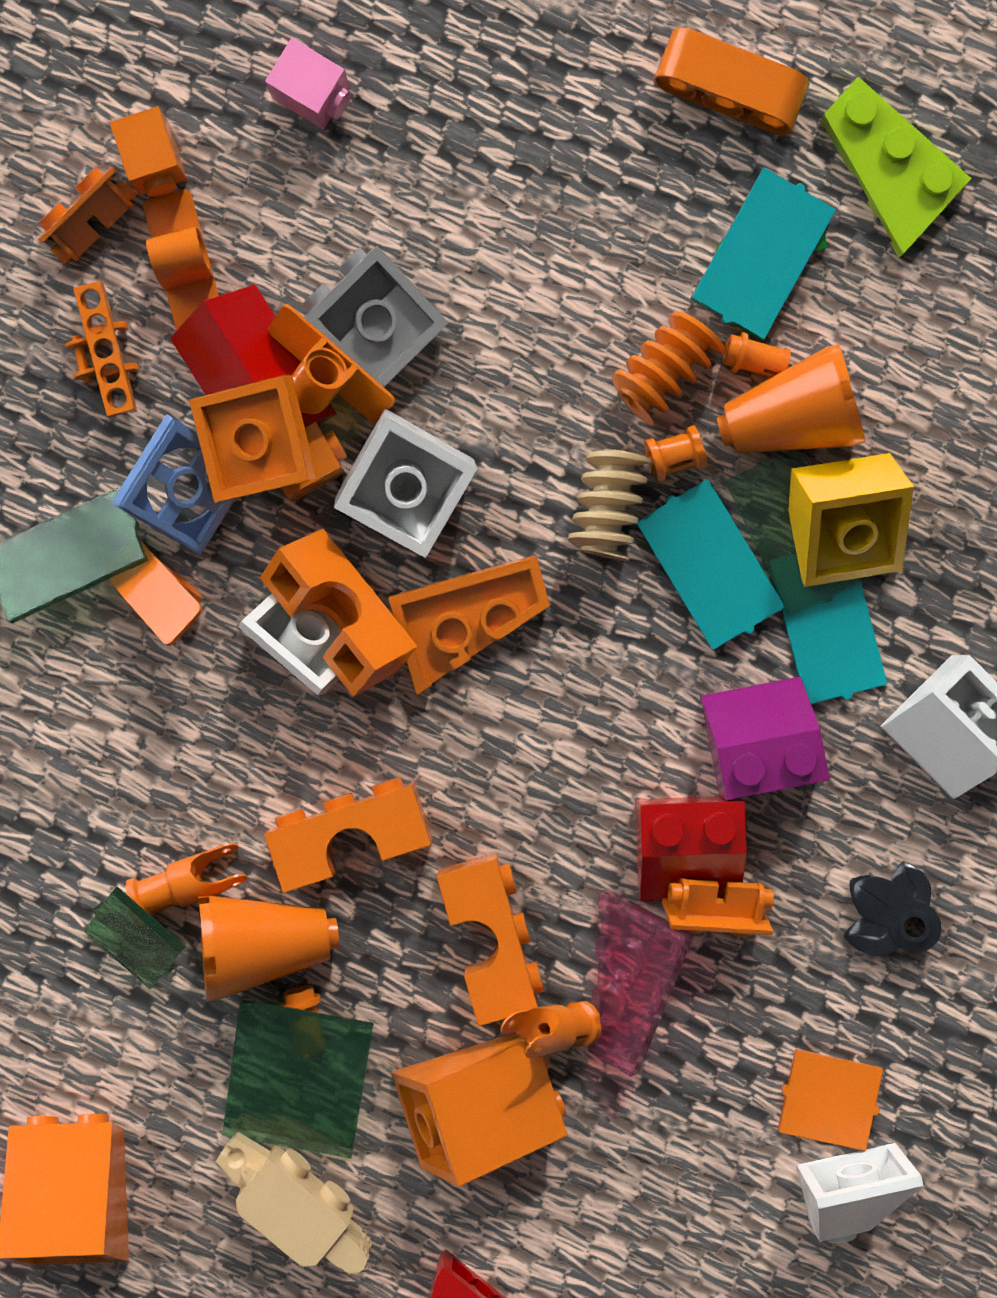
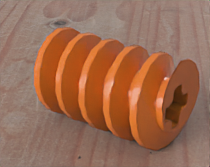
(665, 363)

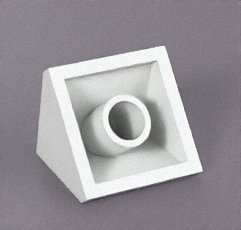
(295, 641)

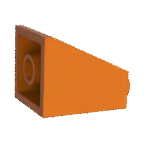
(479, 1108)
(64, 1192)

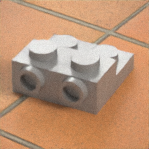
(374, 315)

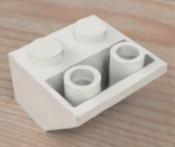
(951, 725)

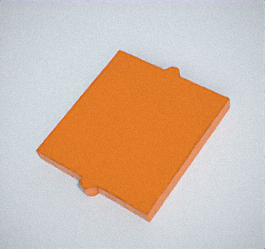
(830, 1099)

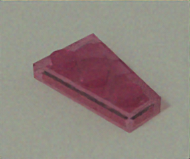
(635, 978)

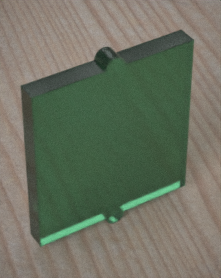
(134, 938)

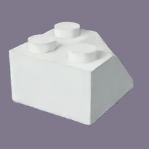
(405, 483)

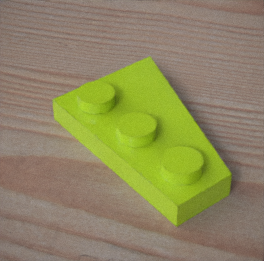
(893, 162)

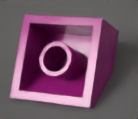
(764, 738)

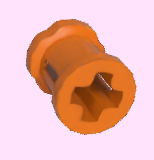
(675, 454)

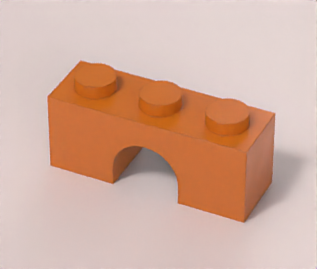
(320, 578)
(303, 844)
(480, 893)

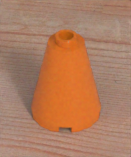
(796, 409)
(259, 942)

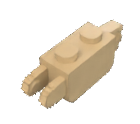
(294, 1206)

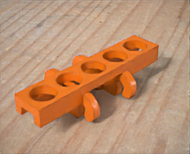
(93, 338)

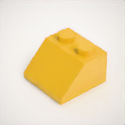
(849, 518)

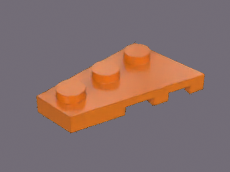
(466, 614)

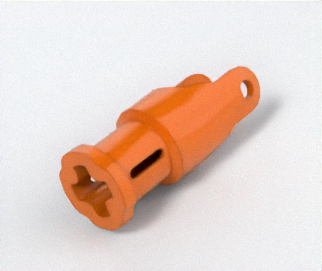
(182, 882)
(555, 1027)

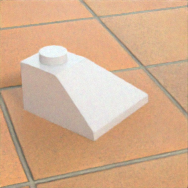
(856, 1190)

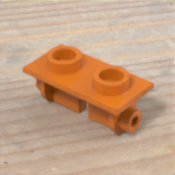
(70, 225)
(695, 907)

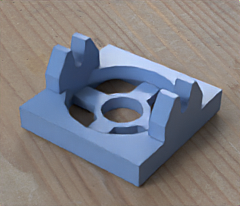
(133, 493)

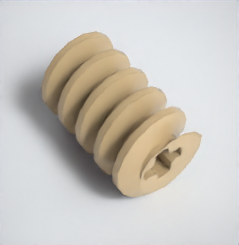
(608, 502)

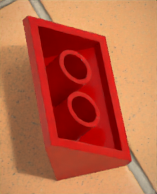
(231, 346)

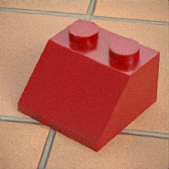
(689, 841)

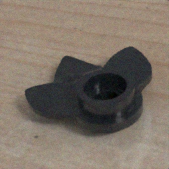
(887, 907)

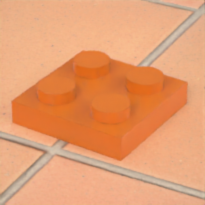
(253, 438)

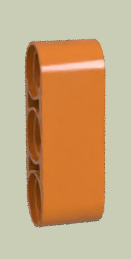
(731, 81)

